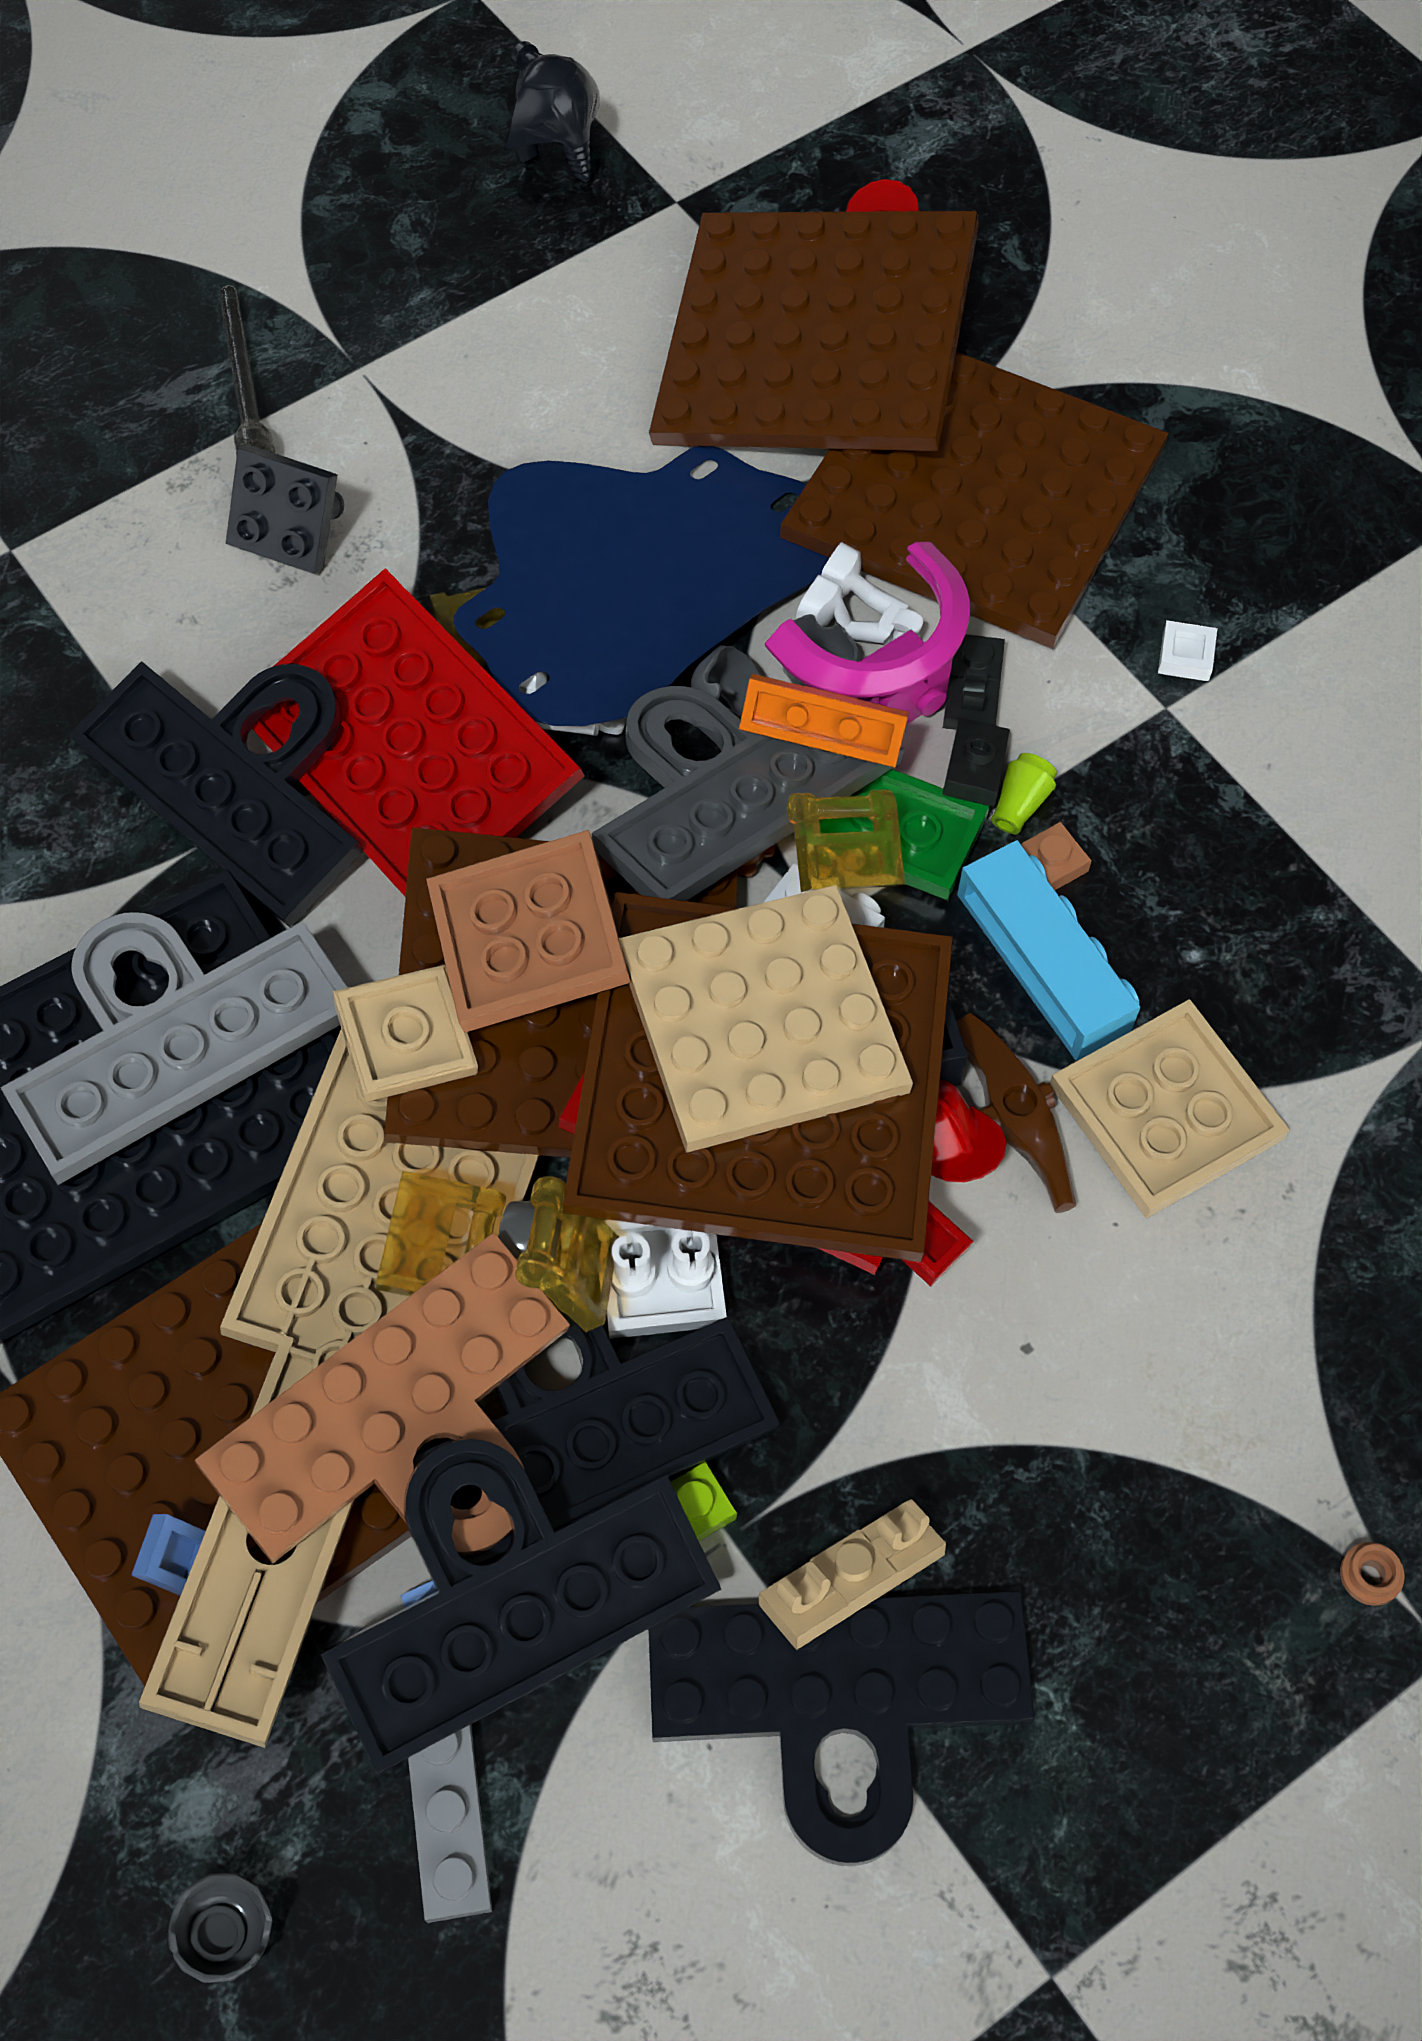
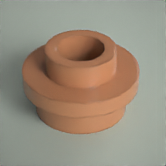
(1386, 1564)

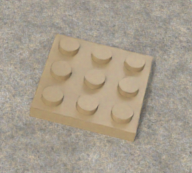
(1168, 1108)

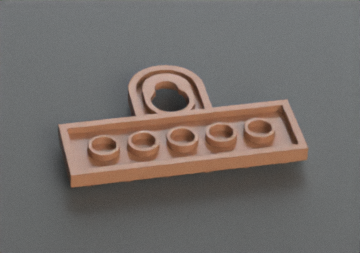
(382, 1400)

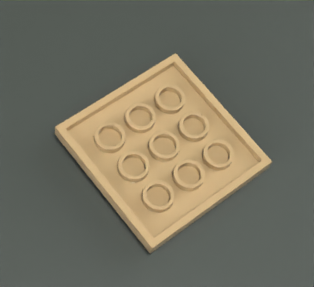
(763, 1018)

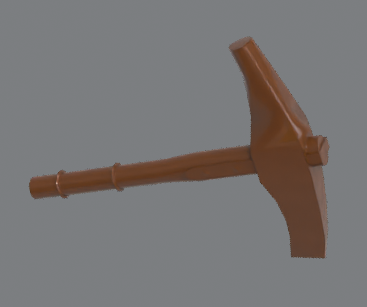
(1019, 1108)

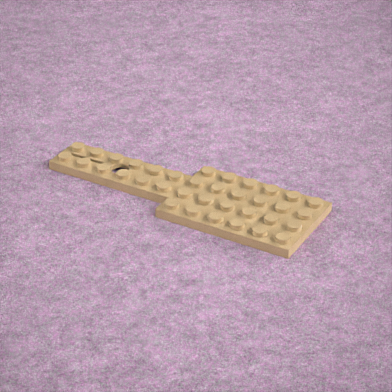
(305, 1299)

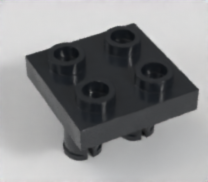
(282, 508)

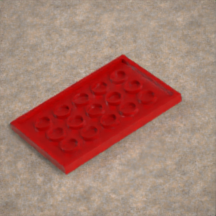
(419, 732)

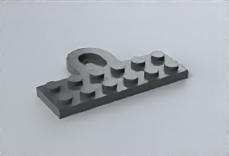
(714, 809)

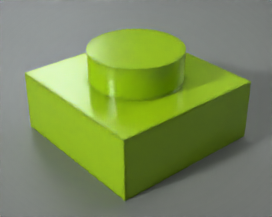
(703, 1501)

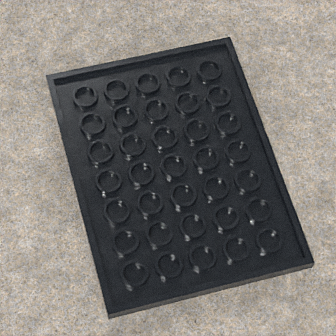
(171, 1181)

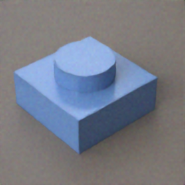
(168, 1552)

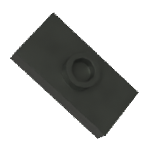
(976, 762)

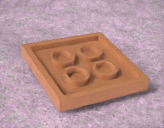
(527, 931)

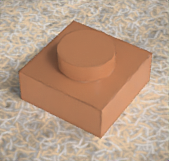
(1058, 854)

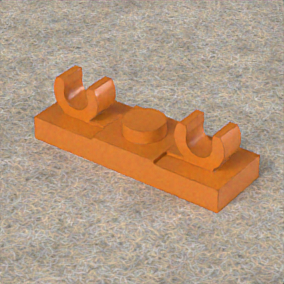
(823, 720)

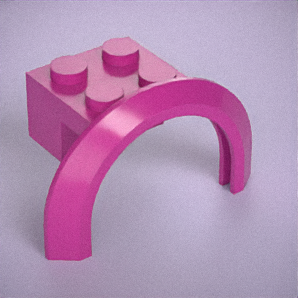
(901, 673)

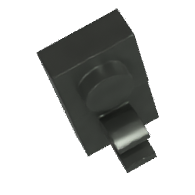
(974, 681)

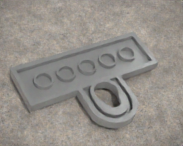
(173, 1052)

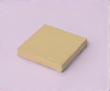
(404, 1033)

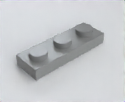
(449, 1829)

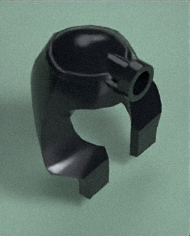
(552, 105)

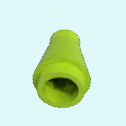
(1024, 789)

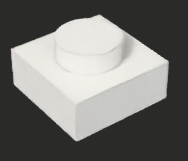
(1187, 650)

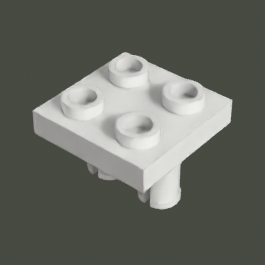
(663, 1280)

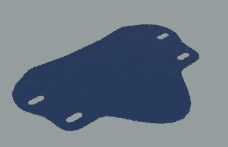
(626, 576)

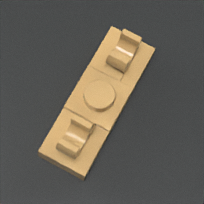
(852, 1574)

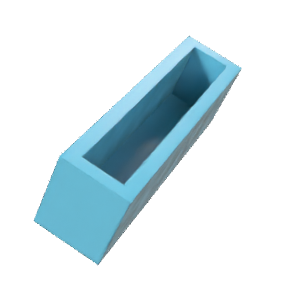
(1048, 949)

